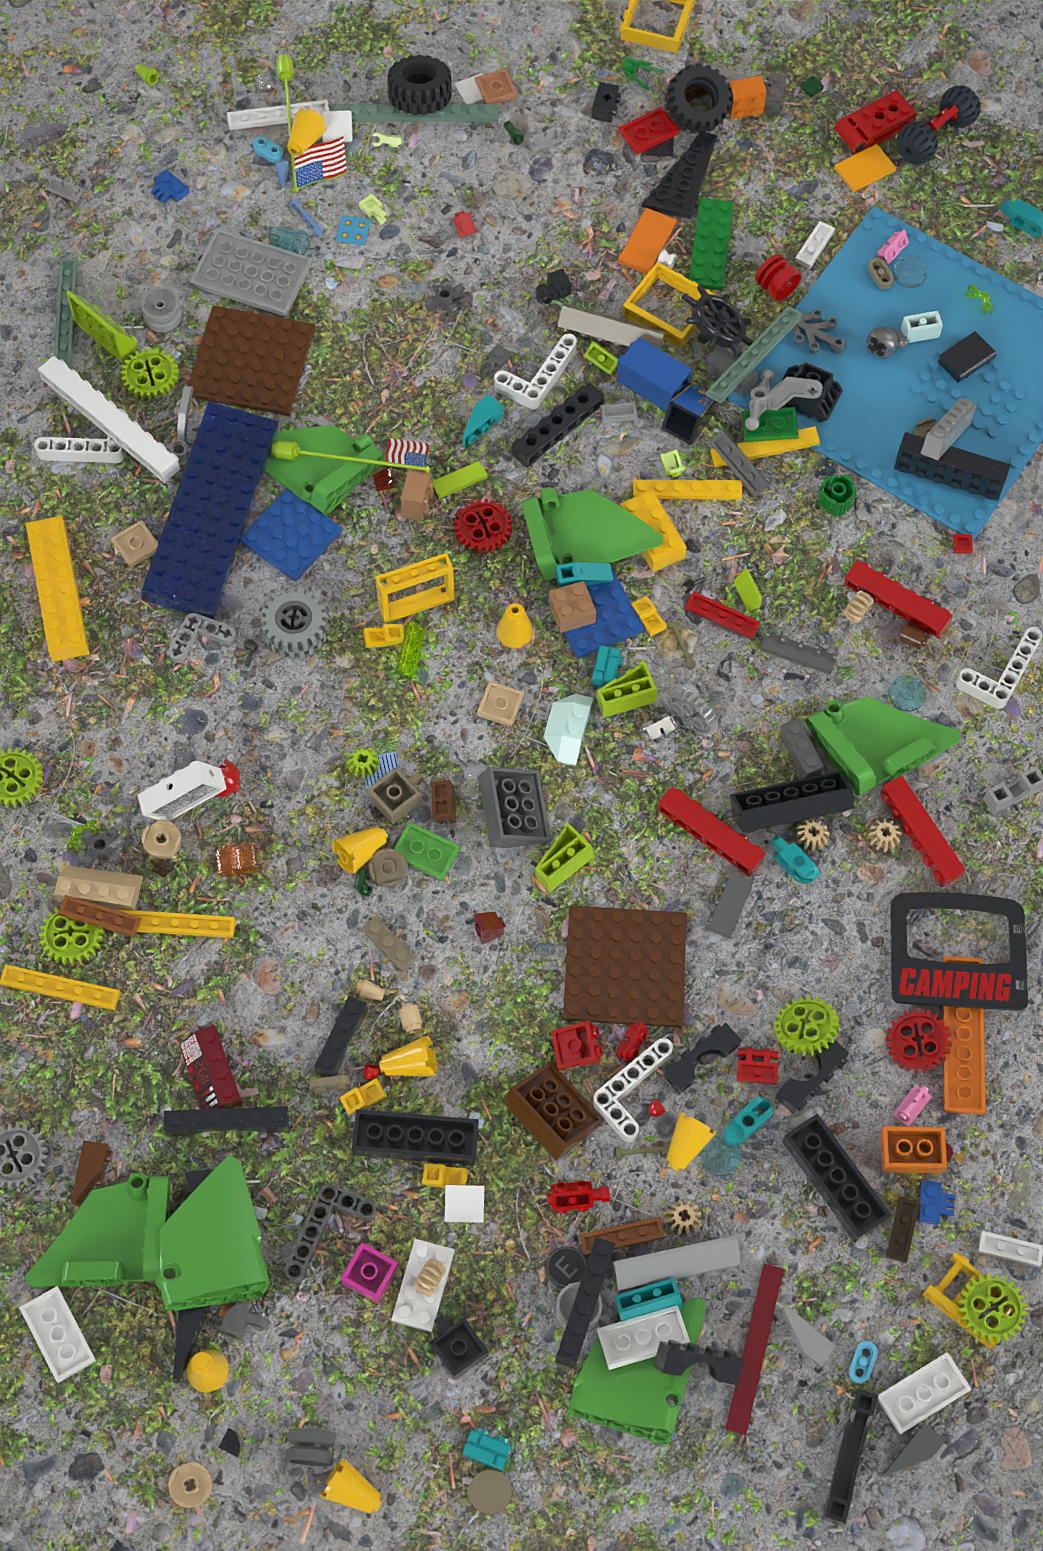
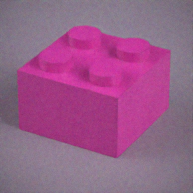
(369, 1273)

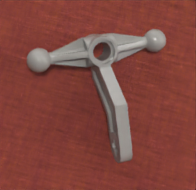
(765, 399)
(180, 444)

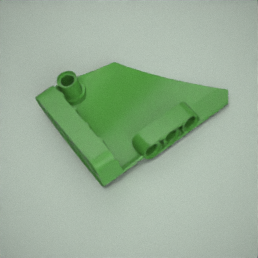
(876, 740)

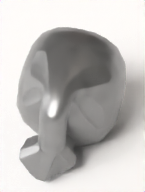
(884, 341)

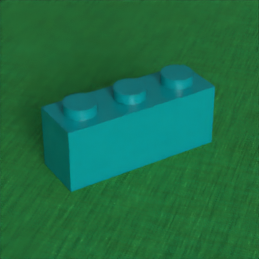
(648, 1299)

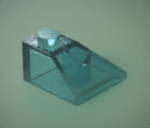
(289, 239)

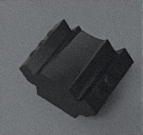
(825, 403)

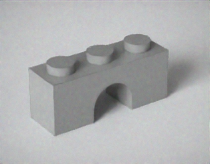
(1005, 795)

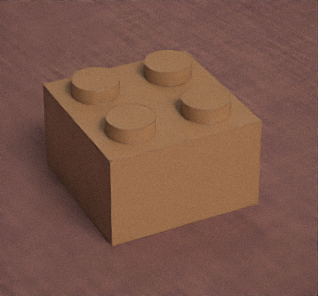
(416, 494)
(572, 606)

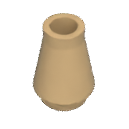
(369, 990)

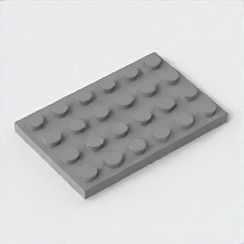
(251, 272)

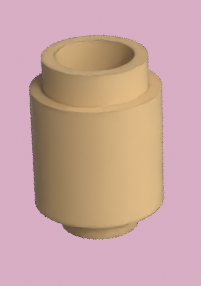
(410, 1018)

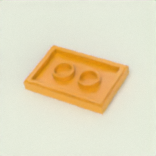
(865, 168)

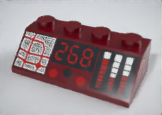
(210, 1070)

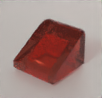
(383, 479)

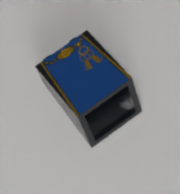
(688, 413)

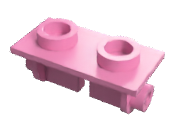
(895, 245)
(912, 1104)

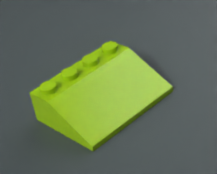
(102, 328)

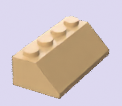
(99, 887)

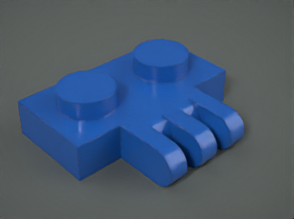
(169, 187)
(933, 1203)

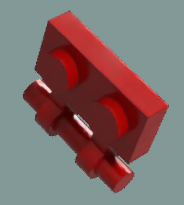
(754, 1071)

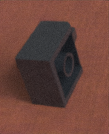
(457, 1347)

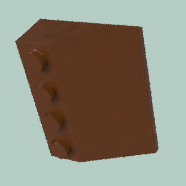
(552, 1110)

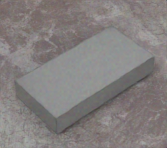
(618, 412)

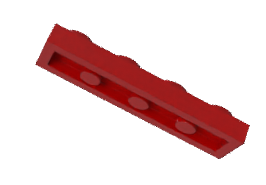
(722, 615)

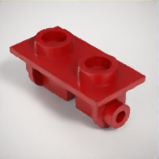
(636, 1034)

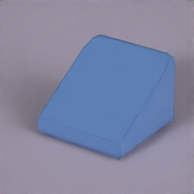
(282, 171)

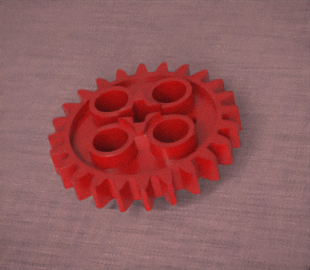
(467, 531)
(900, 1044)

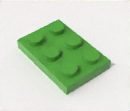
(427, 851)

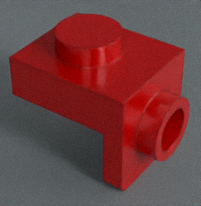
(463, 224)

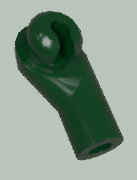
(517, 136)
(360, 884)

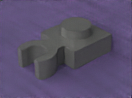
(496, 357)

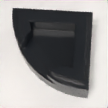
(230, 1443)

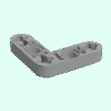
(199, 629)

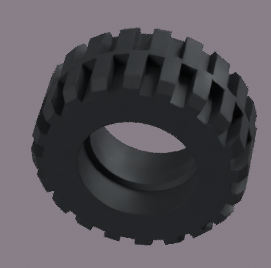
(712, 83)
(419, 84)

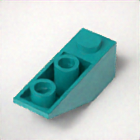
(484, 415)
(588, 572)

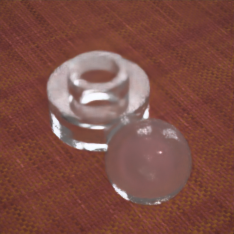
(471, 774)

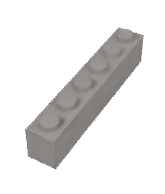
(948, 428)

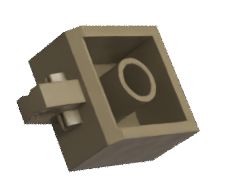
(396, 794)

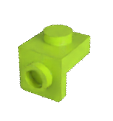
(672, 463)

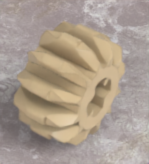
(858, 606)
(805, 836)
(884, 842)
(691, 1217)
(429, 1277)

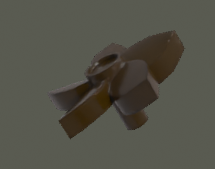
(160, 868)

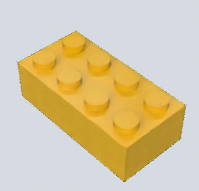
(652, 513)

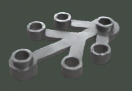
(814, 330)

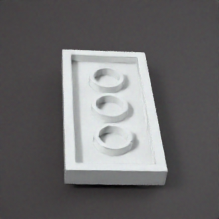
(411, 1306)
(57, 1334)
(640, 1336)
(923, 1393)

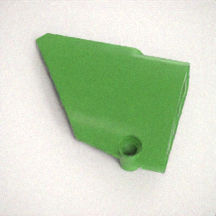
(109, 1237)
(212, 1245)

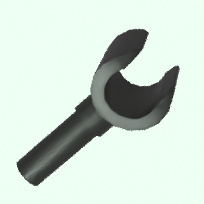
(690, 584)
(252, 647)

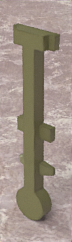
(690, 664)
(644, 1150)

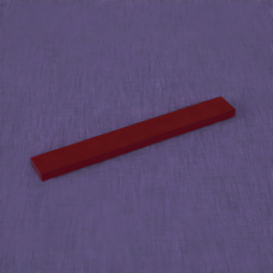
(754, 1349)

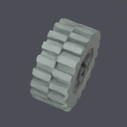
(308, 630)

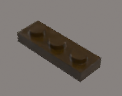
(902, 1230)

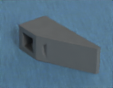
(920, 1448)

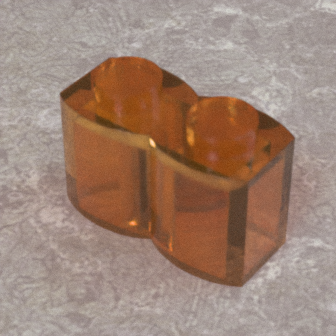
(237, 860)

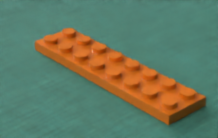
(966, 1062)

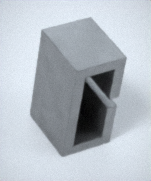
(775, 92)

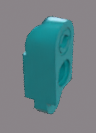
(1023, 216)
(794, 861)
(737, 1133)

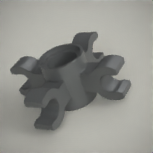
(444, 303)
(90, 857)

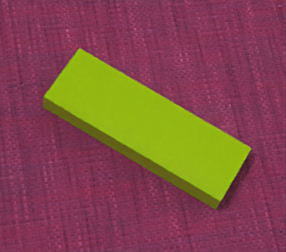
(459, 479)

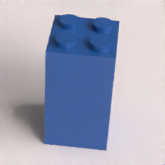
(652, 373)

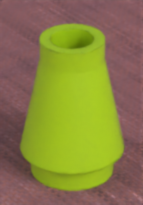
(148, 74)

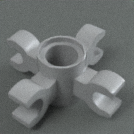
(750, 249)

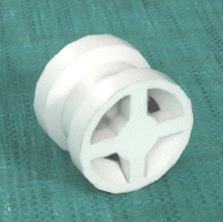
(667, 259)

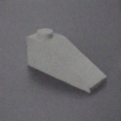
(810, 1342)

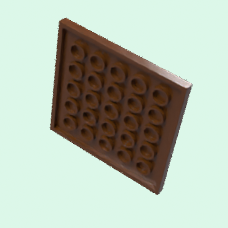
(251, 360)
(625, 966)

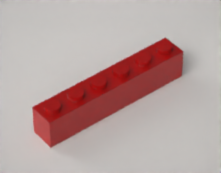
(899, 600)
(711, 831)
(922, 831)

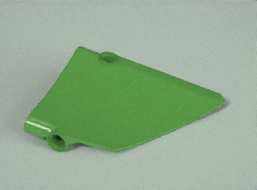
(583, 530)

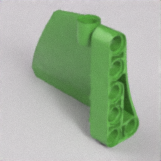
(324, 480)
(634, 1394)

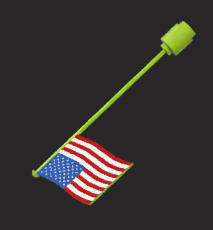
(319, 161)
(398, 454)

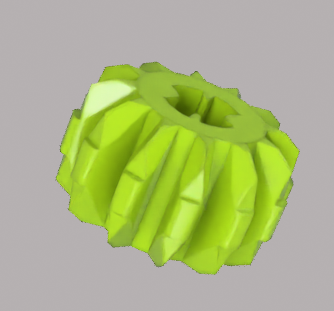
(370, 762)

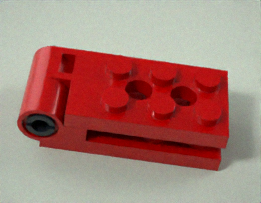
(875, 122)

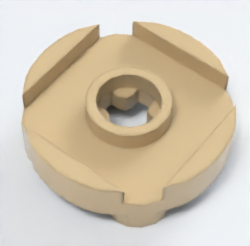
(157, 830)
(196, 1496)

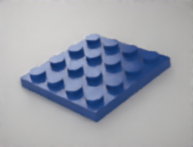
(291, 534)
(614, 620)

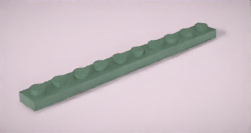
(449, 113)

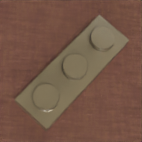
(388, 943)

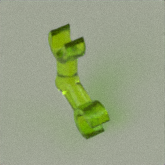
(983, 295)
(76, 832)

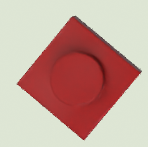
(962, 543)

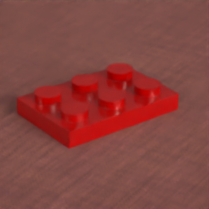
(648, 130)

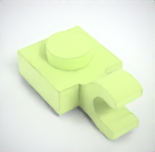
(392, 140)
(373, 206)

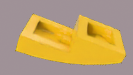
(649, 617)
(386, 636)
(363, 1097)
(440, 1175)

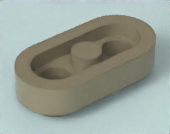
(882, 274)
(321, 1085)

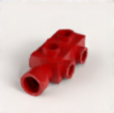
(576, 1195)

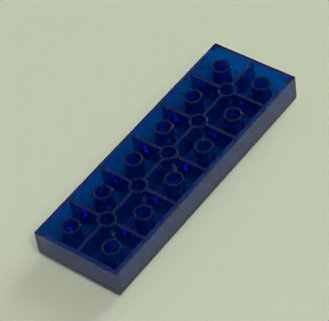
(210, 511)

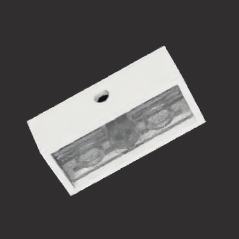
(181, 791)

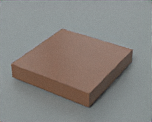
(496, 87)

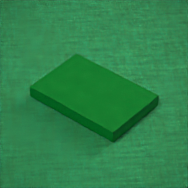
(772, 425)

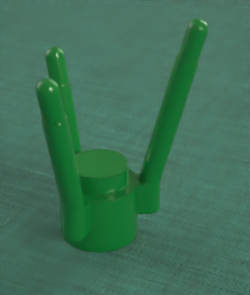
(631, 66)

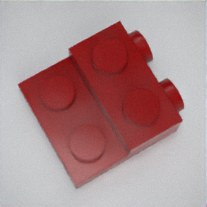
(576, 1045)

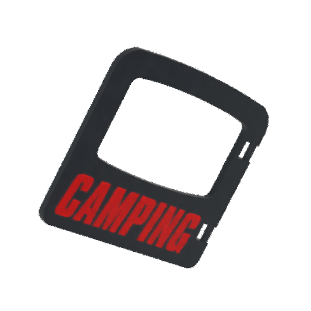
(958, 984)

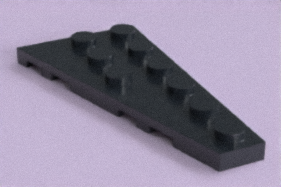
(682, 183)

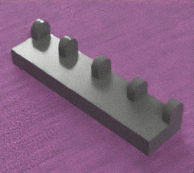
(739, 463)
(798, 652)

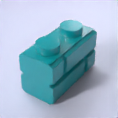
(606, 666)
(487, 1449)

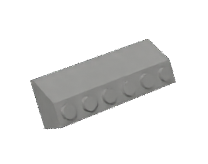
(681, 1263)

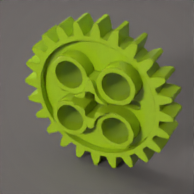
(134, 378)
(23, 765)
(70, 950)
(790, 1021)
(980, 1292)

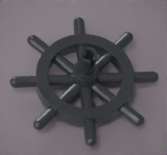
(711, 321)

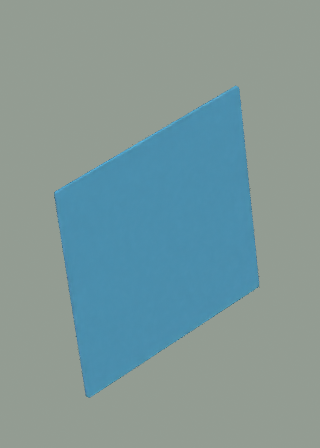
(895, 393)

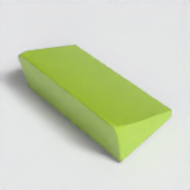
(602, 358)
(748, 590)

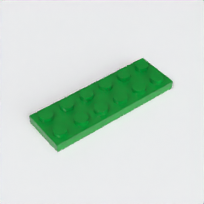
(711, 243)

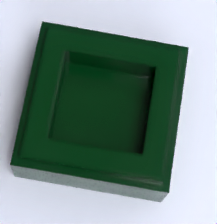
(812, 86)

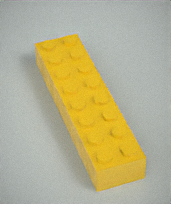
(57, 588)

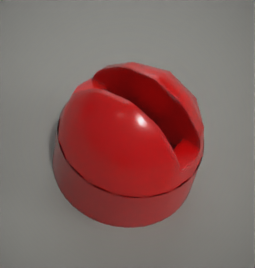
(371, 1071)
(656, 1108)

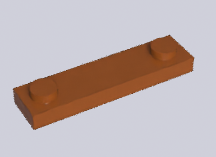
(99, 916)
(625, 1235)

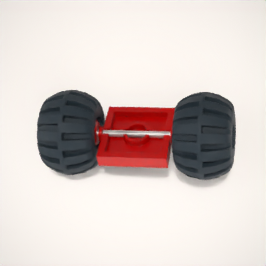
(918, 140)

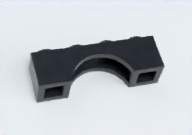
(340, 1037)
(720, 1042)
(795, 1092)
(675, 1358)

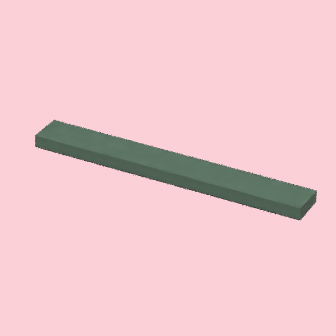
(64, 319)
(754, 354)

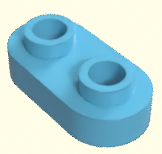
(265, 148)
(862, 1363)

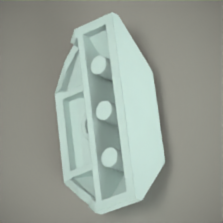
(567, 727)

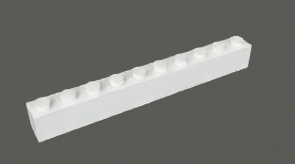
(109, 419)

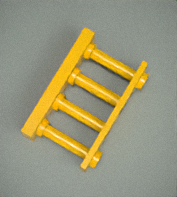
(951, 1307)

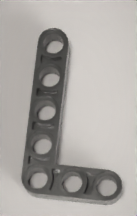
(320, 1225)

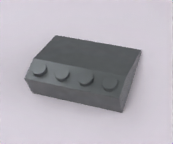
(514, 807)

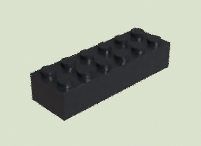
(954, 468)
(792, 801)
(415, 1137)
(836, 1178)

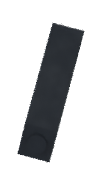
(188, 1330)

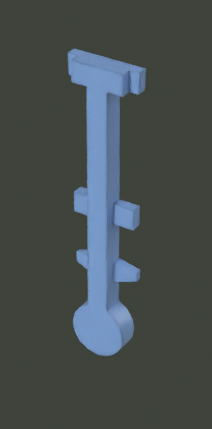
(317, 229)

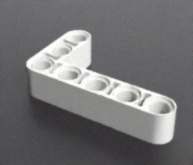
(543, 376)
(87, 454)
(1010, 674)
(628, 1084)

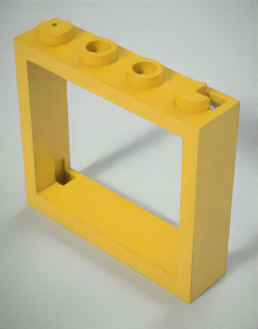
(652, 39)
(644, 318)
(410, 576)

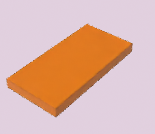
(647, 241)

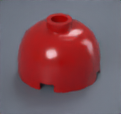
(231, 777)

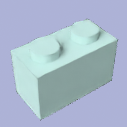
(922, 326)

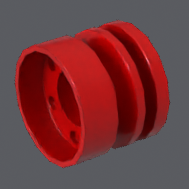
(778, 277)

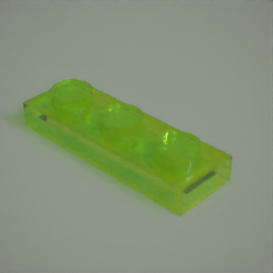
(410, 650)

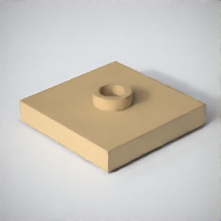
(135, 543)
(500, 704)

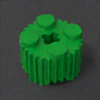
(837, 494)

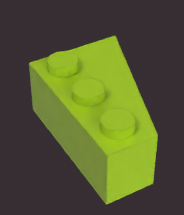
(627, 692)
(564, 858)

